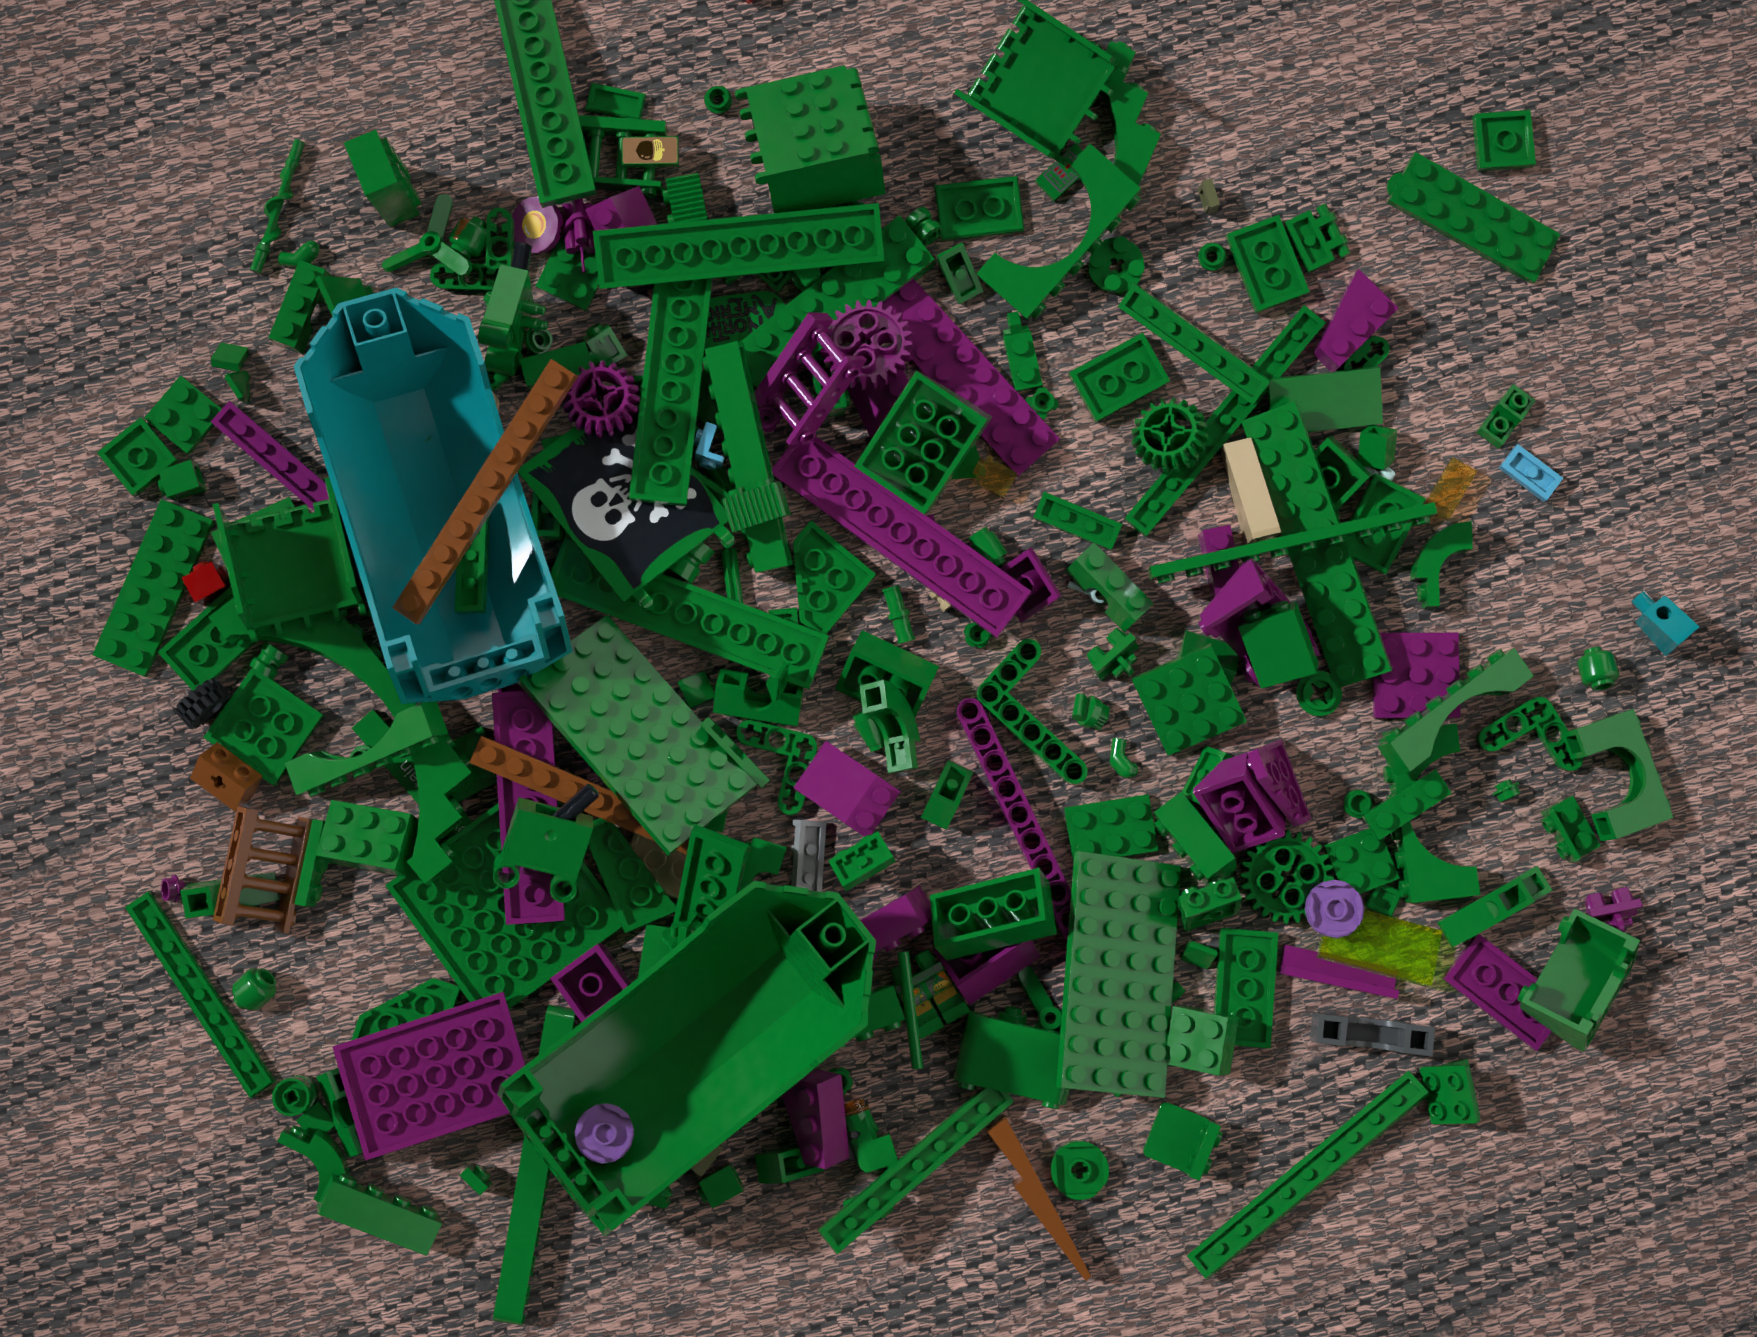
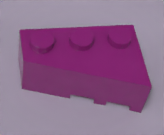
(898, 919)

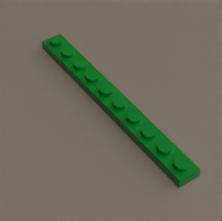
(1224, 422)
(1304, 541)
(1307, 1175)

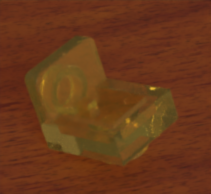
(994, 476)

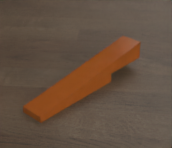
(1034, 1193)

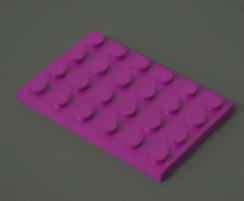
(429, 1074)

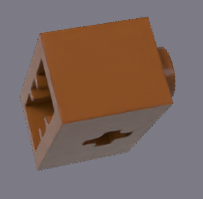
(225, 776)

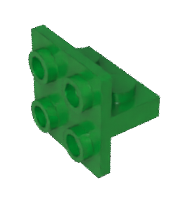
(1450, 1093)

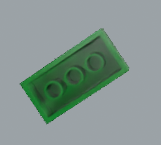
(383, 177)
(992, 914)

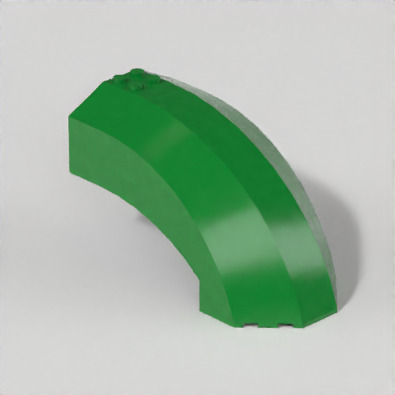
(699, 1043)

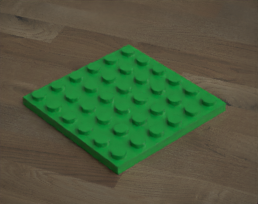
(467, 925)

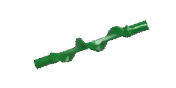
(274, 205)

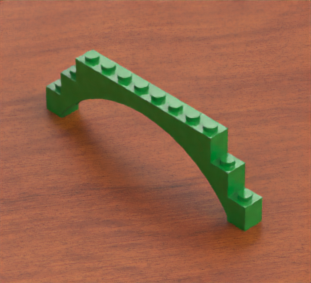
(436, 767)

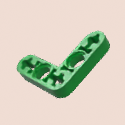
(492, 262)
(1540, 726)
(789, 749)

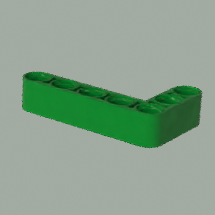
(1025, 718)

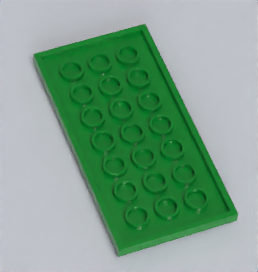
(638, 735)
(1118, 975)

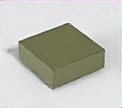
(1208, 196)

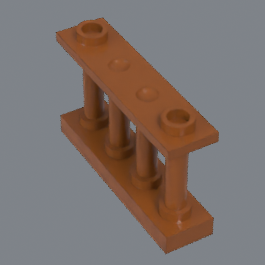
(235, 879)

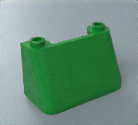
(1580, 979)
(1009, 1059)

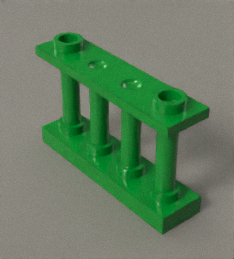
(599, 127)

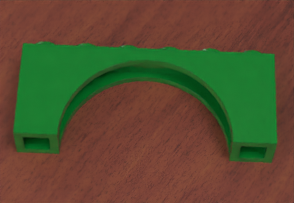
(1109, 196)
(1423, 874)

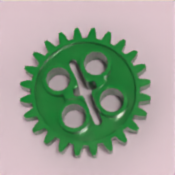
(1264, 861)

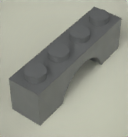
(1372, 1033)

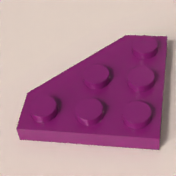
(1277, 777)

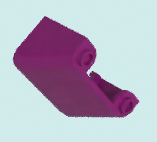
(1244, 591)

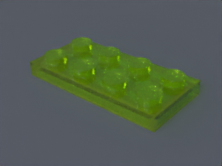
(1387, 948)

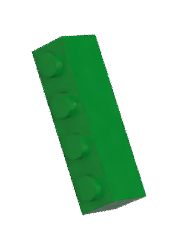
(379, 1214)

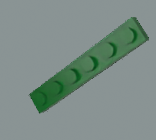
(1194, 344)

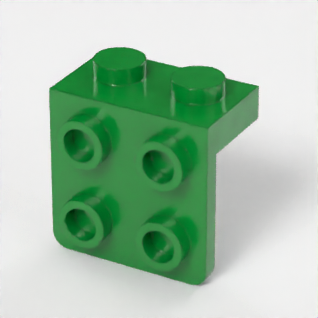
(1182, 1140)

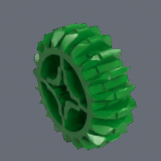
(1150, 430)

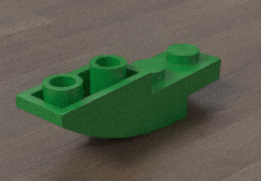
(1494, 906)

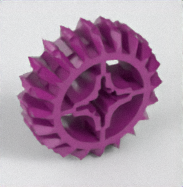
(625, 391)

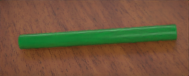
(910, 1010)

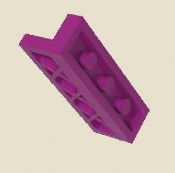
(1306, 965)

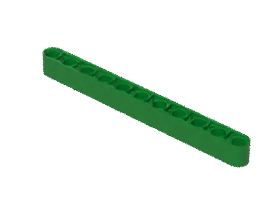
(527, 1202)

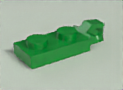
(1021, 354)

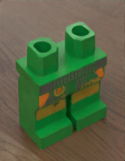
(934, 984)

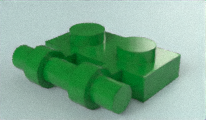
(1309, 241)

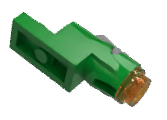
(864, 1143)

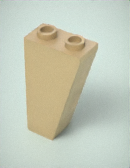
(1249, 492)

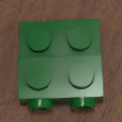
(1209, 903)

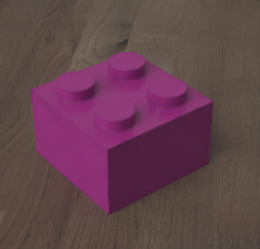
(590, 981)

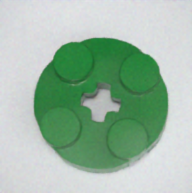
(1121, 250)
(1067, 1181)

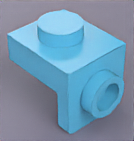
(704, 441)

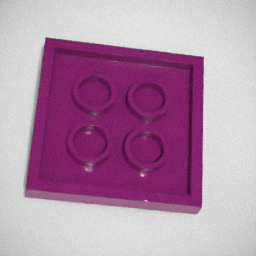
(1421, 670)

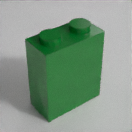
(1278, 644)

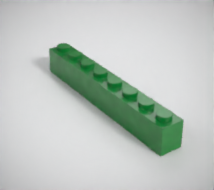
(745, 447)

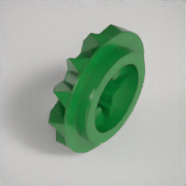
(1317, 707)

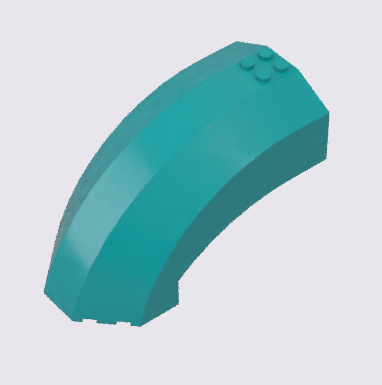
(374, 392)

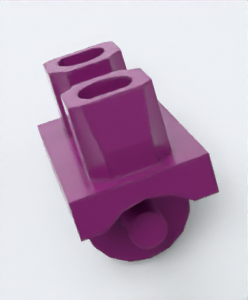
(1623, 907)

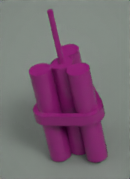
(577, 229)

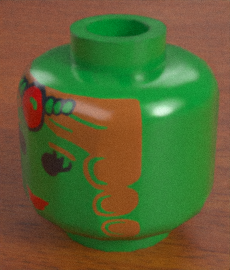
(469, 237)

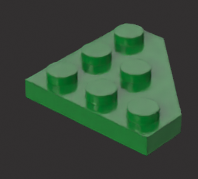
(826, 578)
(421, 1001)

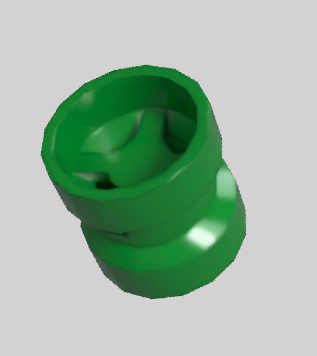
(923, 226)
(269, 660)

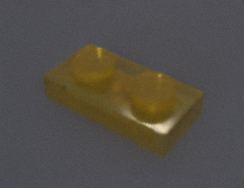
(1451, 487)

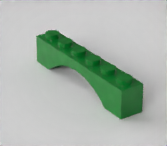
(411, 728)
(1414, 742)

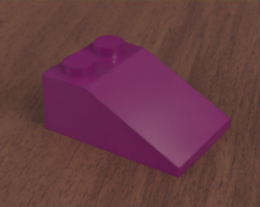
(846, 789)

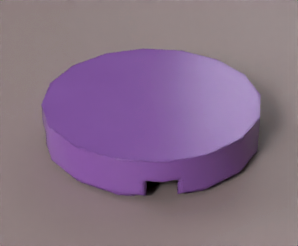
(1334, 909)
(604, 1133)

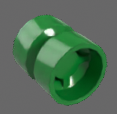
(688, 566)
(295, 1095)

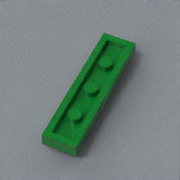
(472, 575)

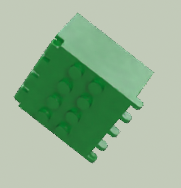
(1042, 81)
(813, 140)
(290, 565)

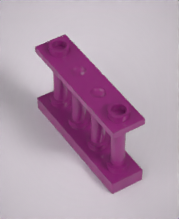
(785, 373)

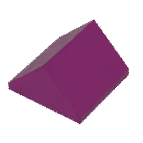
(1032, 574)

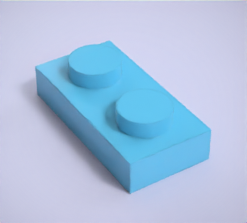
(1530, 473)

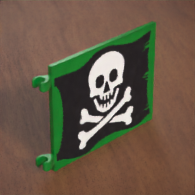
(628, 542)

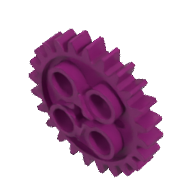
(869, 341)

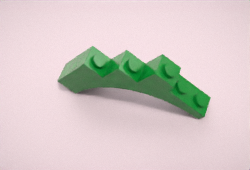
(1132, 141)

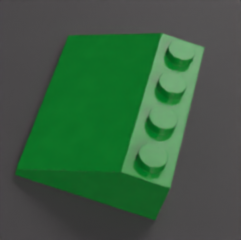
(922, 442)

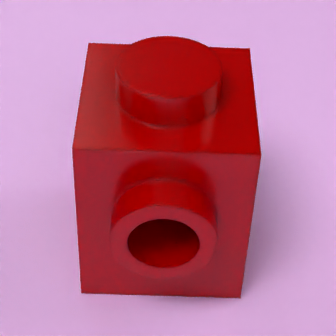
(207, 582)

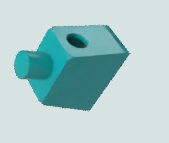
(1663, 622)

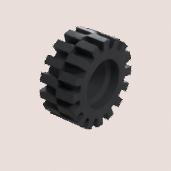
(202, 703)

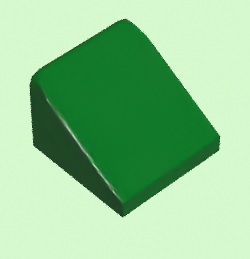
(1198, 954)

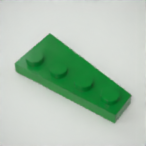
(629, 883)

